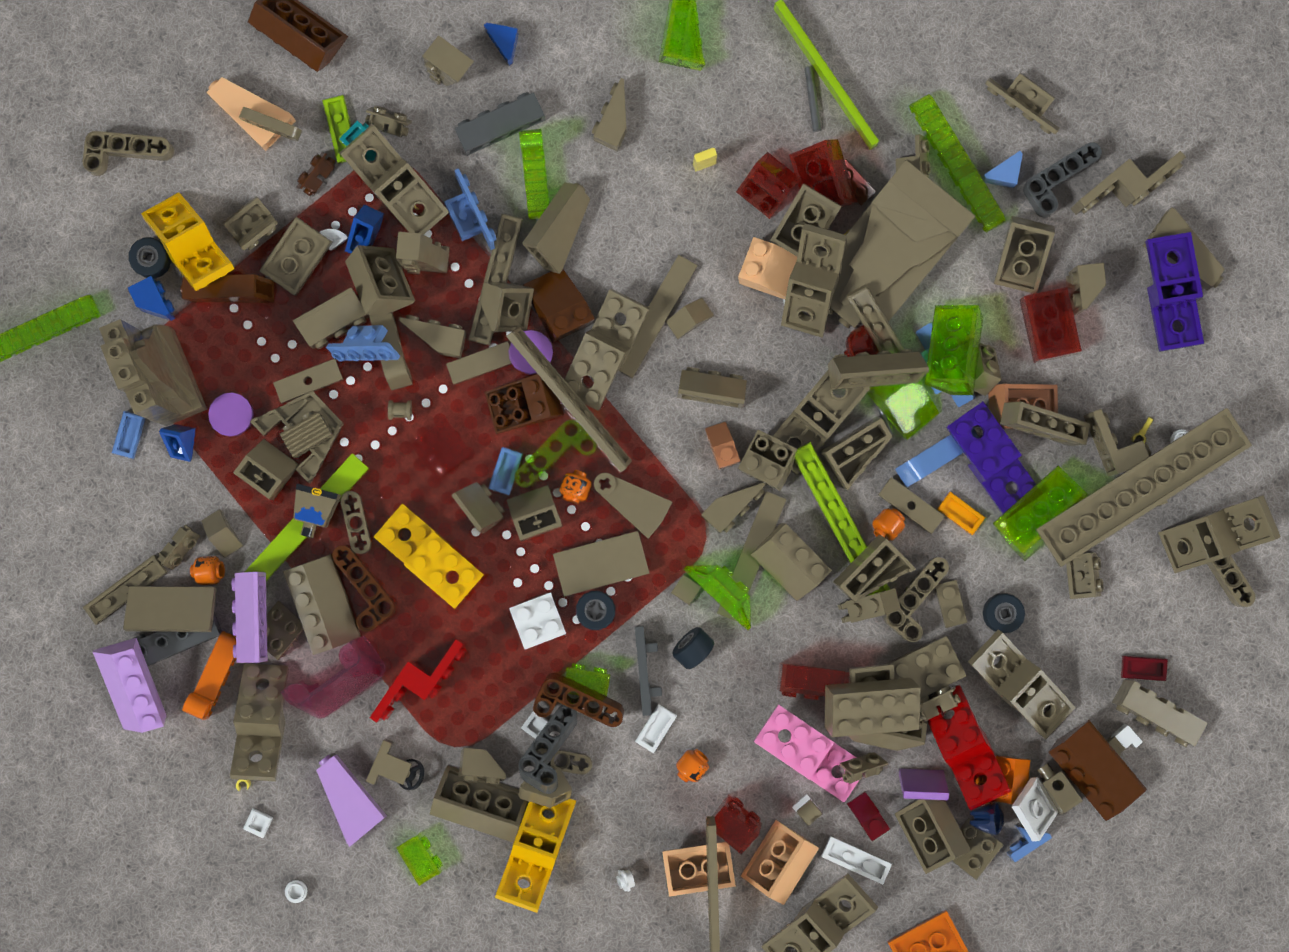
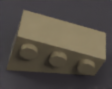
(418, 253)
(873, 569)

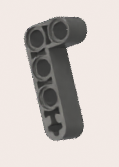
(1063, 173)
(552, 745)

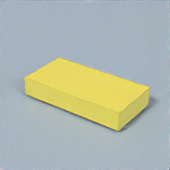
(704, 159)

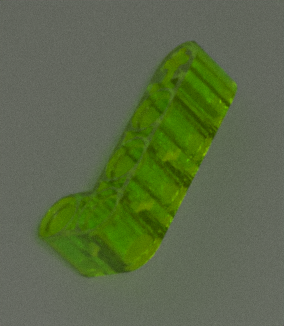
(534, 172)
(552, 457)

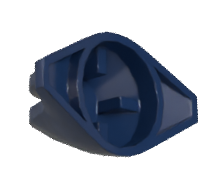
(988, 818)

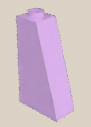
(349, 800)

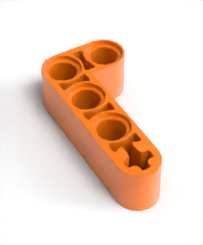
(212, 679)

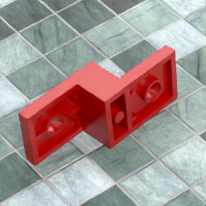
(419, 681)
(968, 753)

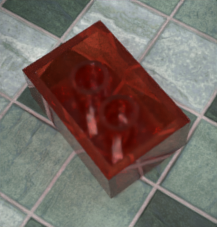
(825, 171)
(1050, 325)
(808, 680)

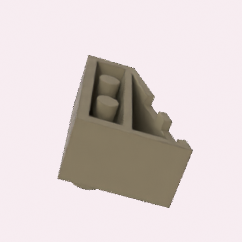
(445, 62)
(856, 450)

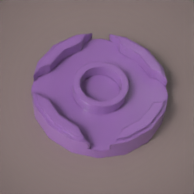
(540, 342)
(230, 414)

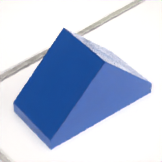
(504, 38)
(179, 441)

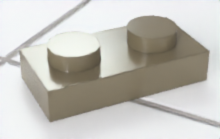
(950, 604)

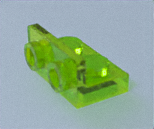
(420, 859)

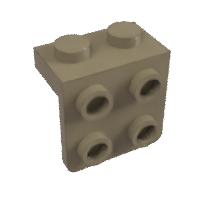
(251, 224)

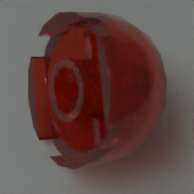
(859, 342)

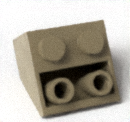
(1085, 285)
(768, 460)
(266, 469)
(534, 513)

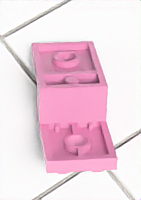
(806, 751)

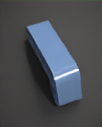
(930, 460)

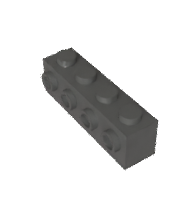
(167, 644)

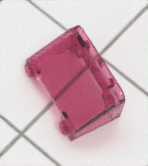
(360, 671)

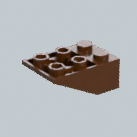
(522, 404)

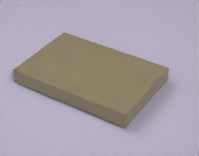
(296, 256)

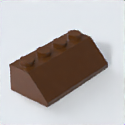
(298, 30)
(1097, 770)

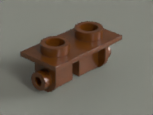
(319, 166)
(861, 187)

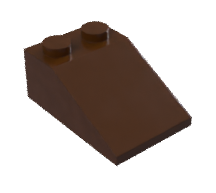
(559, 305)

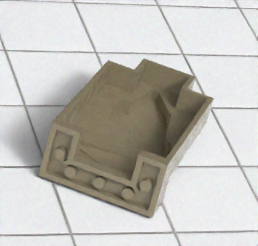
(897, 242)
(152, 371)

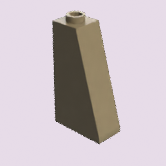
(557, 227)
(1208, 266)

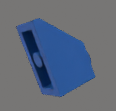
(364, 228)

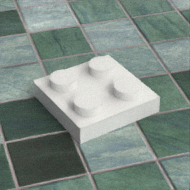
(537, 621)
(1035, 809)

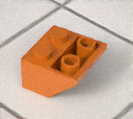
(1016, 773)

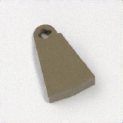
(636, 504)

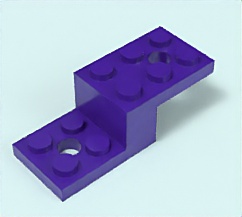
(1174, 291)
(992, 456)

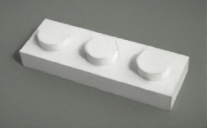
(856, 860)

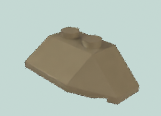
(895, 740)

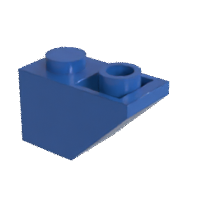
(150, 298)

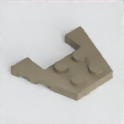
(293, 412)

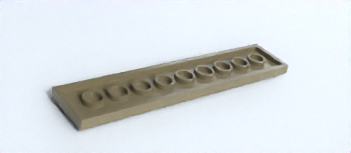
(1143, 487)

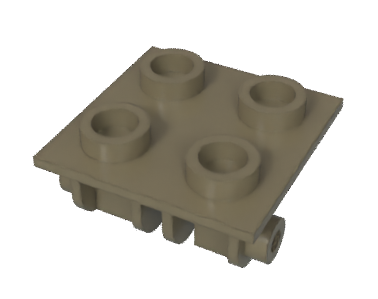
(282, 630)
(983, 850)

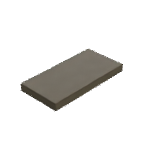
(601, 563)
(170, 609)

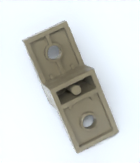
(394, 181)
(1129, 184)
(813, 280)
(605, 348)
(818, 415)
(1114, 459)
(1219, 534)
(1021, 684)
(259, 722)
(824, 919)

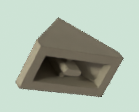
(689, 318)
(221, 533)

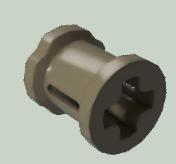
(399, 410)

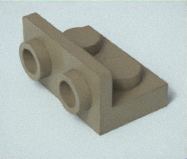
(1084, 576)

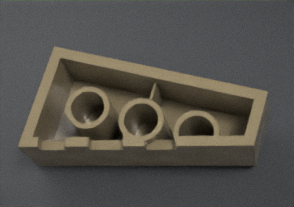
(1158, 712)

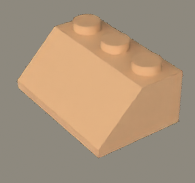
(779, 862)
(688, 869)

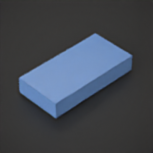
(128, 435)
(505, 470)

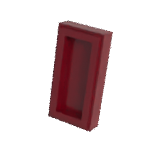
(1144, 668)

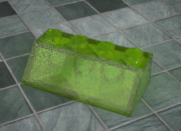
(954, 348)
(1039, 505)

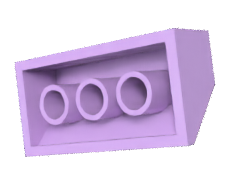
(250, 617)
(130, 686)

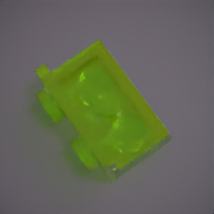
(596, 680)

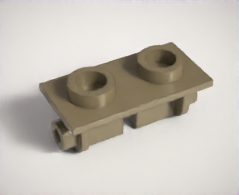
(397, 121)
(171, 555)
(944, 698)
(867, 765)

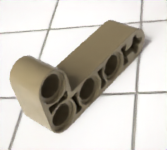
(128, 150)
(395, 371)
(1220, 573)
(919, 596)

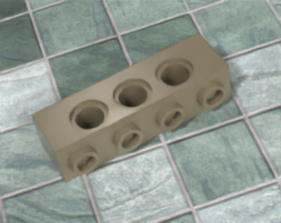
(1045, 423)

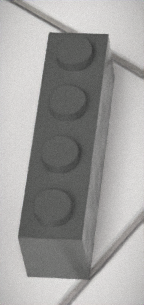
(499, 123)

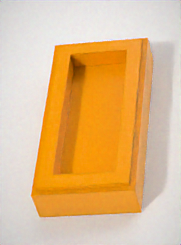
(961, 513)

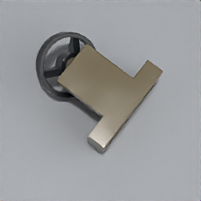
(395, 768)

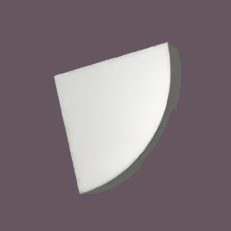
(335, 236)

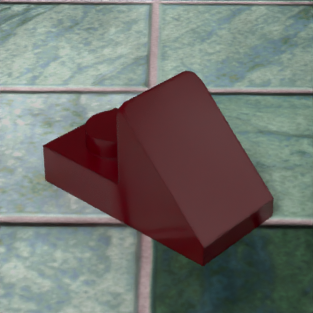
(868, 816)

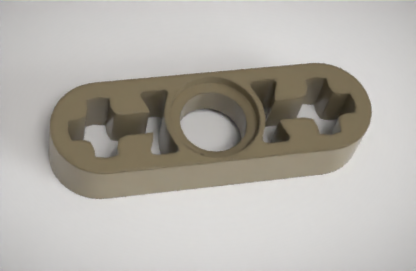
(270, 124)
(353, 540)
(578, 756)

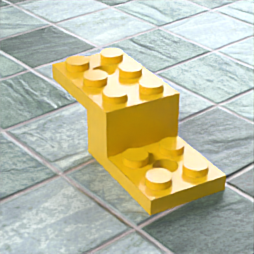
(187, 241)
(428, 556)
(534, 854)

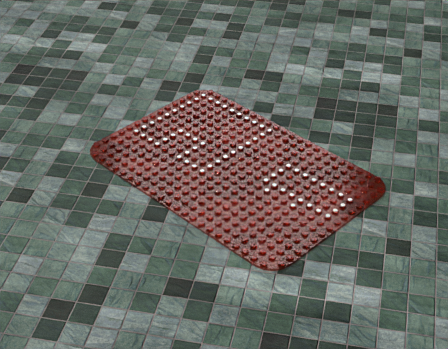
(255, 344)

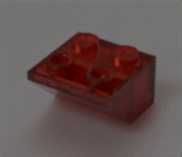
(768, 185)
(736, 824)

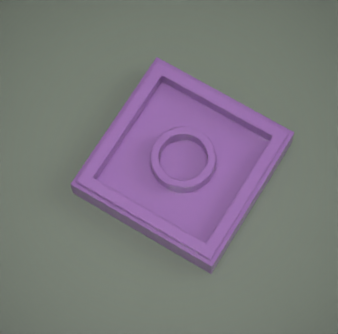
(923, 784)

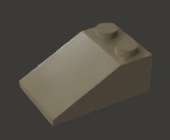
(807, 208)
(1024, 254)
(479, 507)

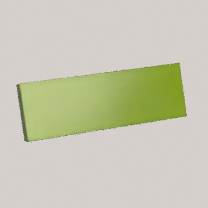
(338, 122)

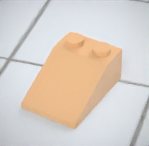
(767, 268)

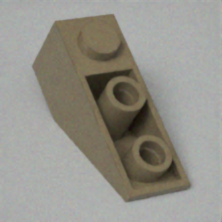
(612, 127)
(443, 339)
(726, 508)

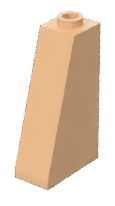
(234, 98)

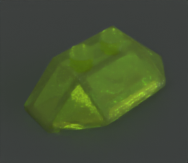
(724, 590)

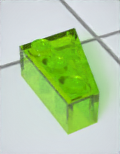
(681, 36)

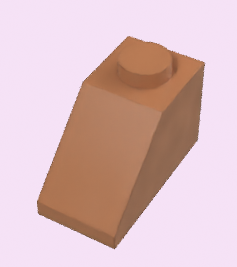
(722, 445)

